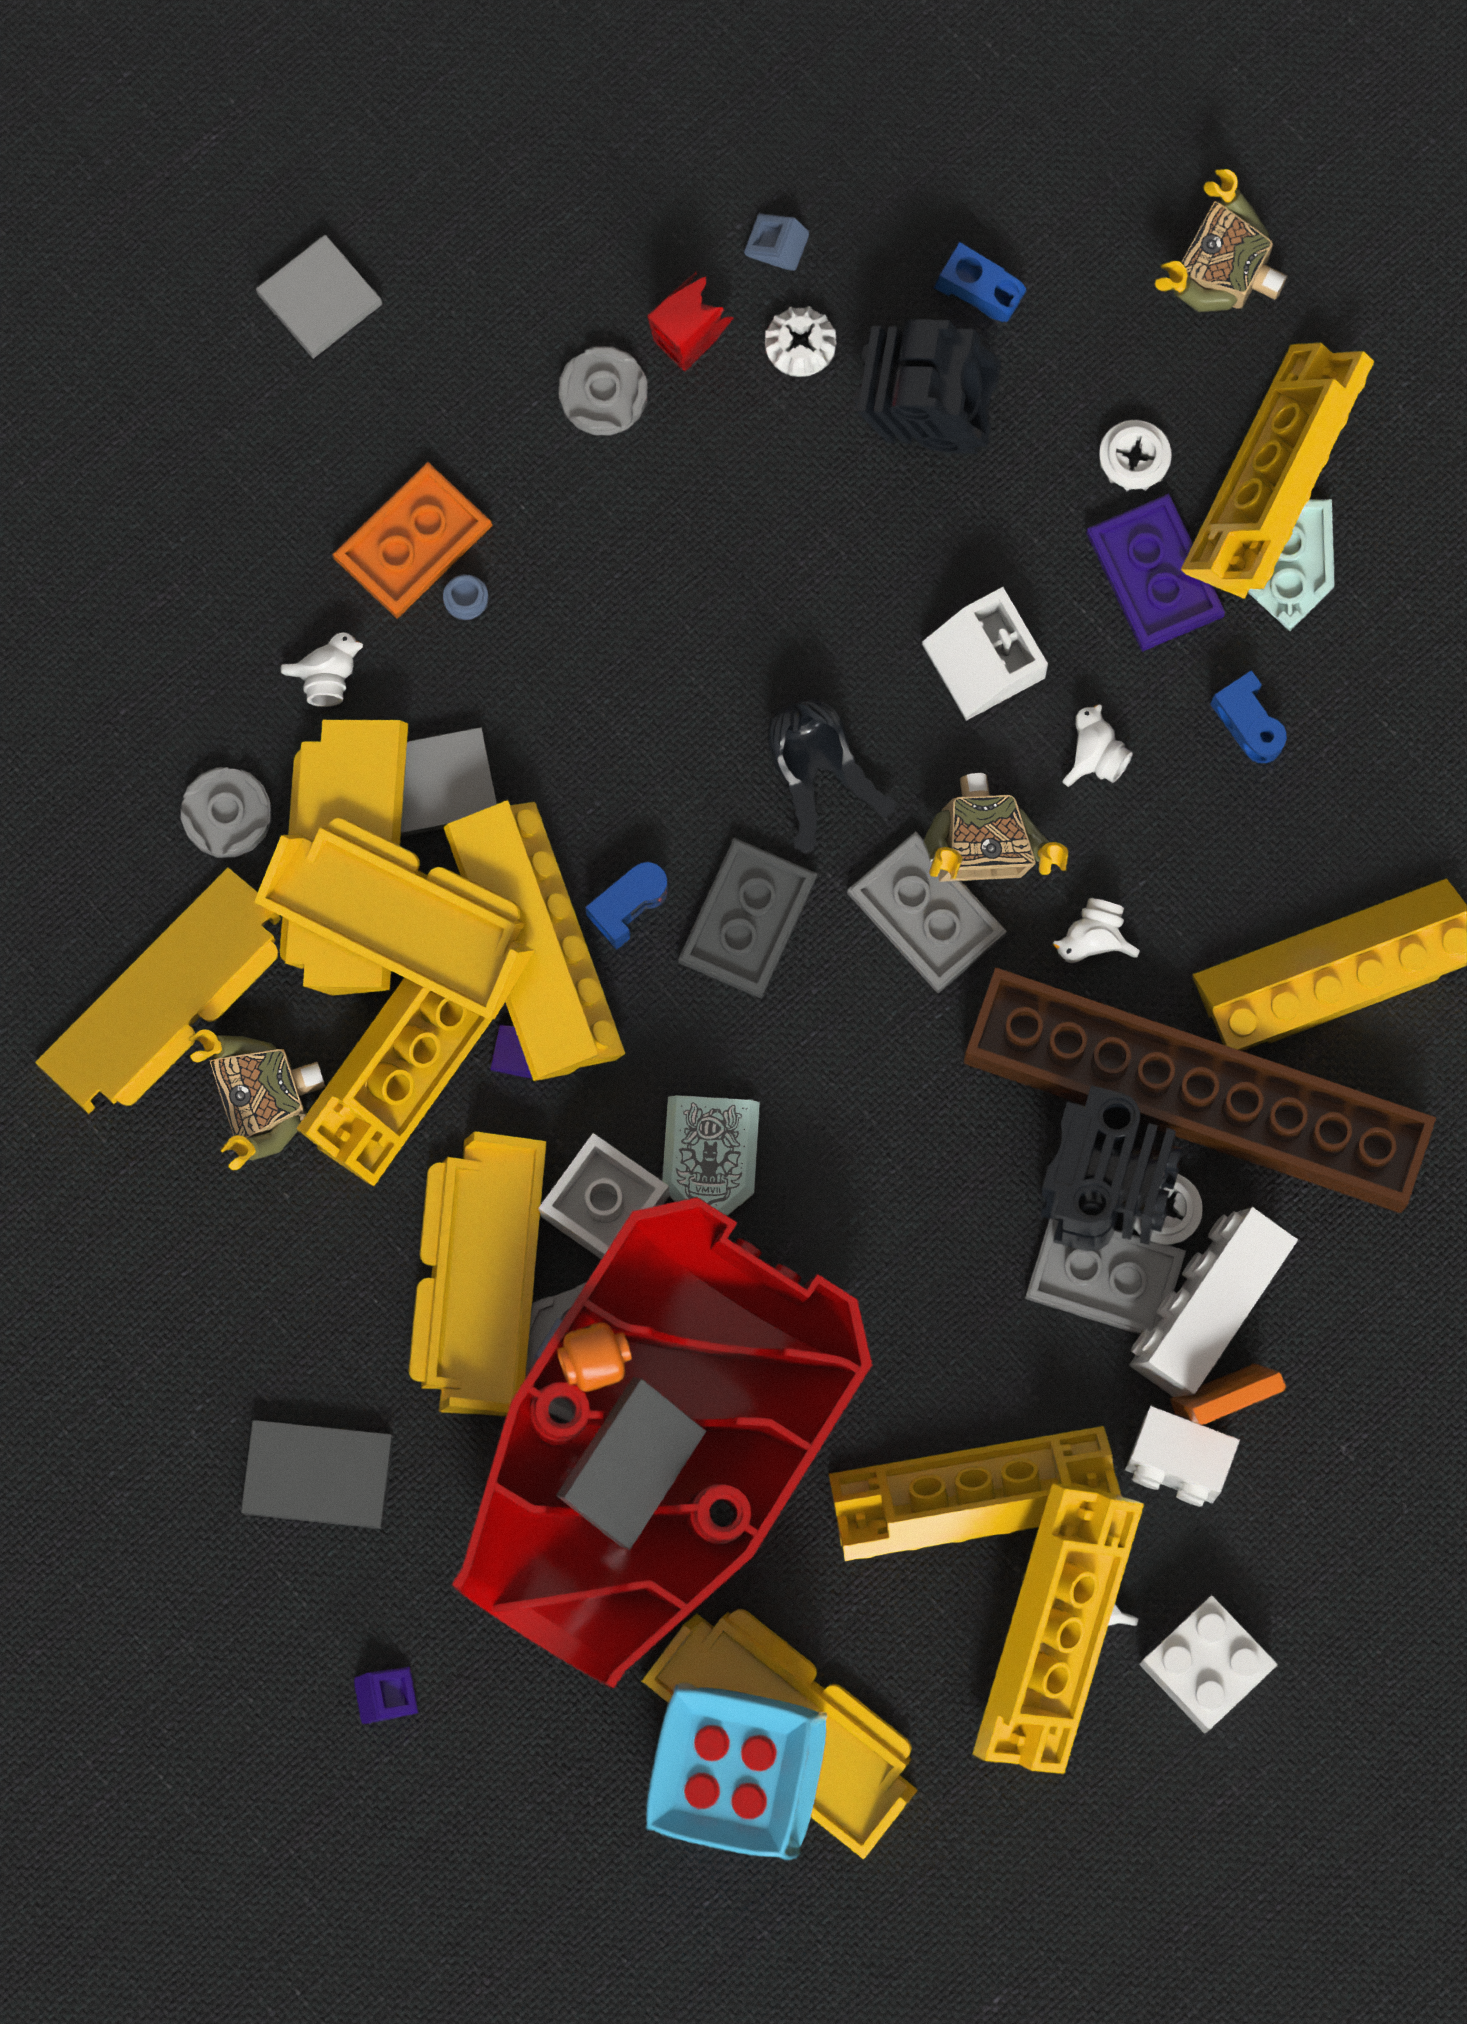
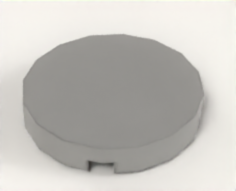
(603, 390)
(226, 812)

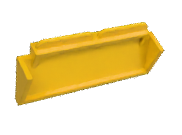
(355, 777)
(413, 923)
(149, 1011)
(482, 1255)
(862, 1755)

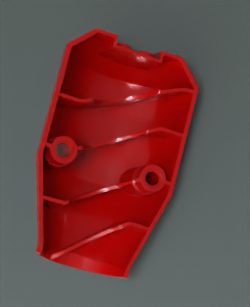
(735, 1353)

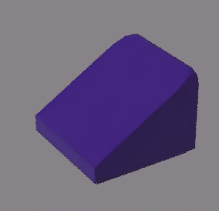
(508, 1054)
(385, 1695)

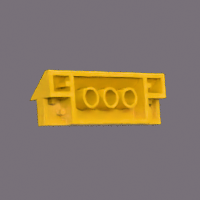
(1276, 468)
(1337, 967)
(558, 995)
(391, 1079)
(964, 1492)
(1058, 1628)

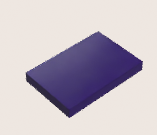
(1143, 565)

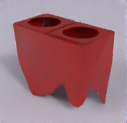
(685, 325)

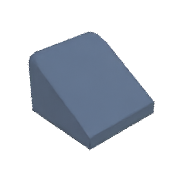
(777, 241)

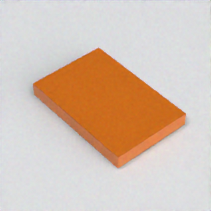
(412, 540)
(1229, 1394)

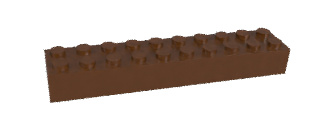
(1202, 1090)

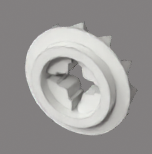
(800, 360)
(1122, 439)
(1187, 1206)

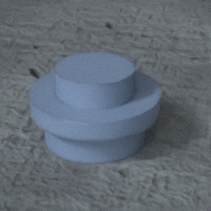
(465, 597)

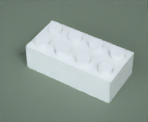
(1212, 1301)

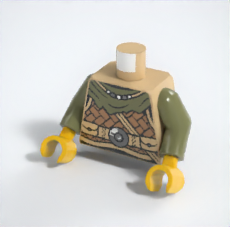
(1225, 255)
(987, 837)
(257, 1092)

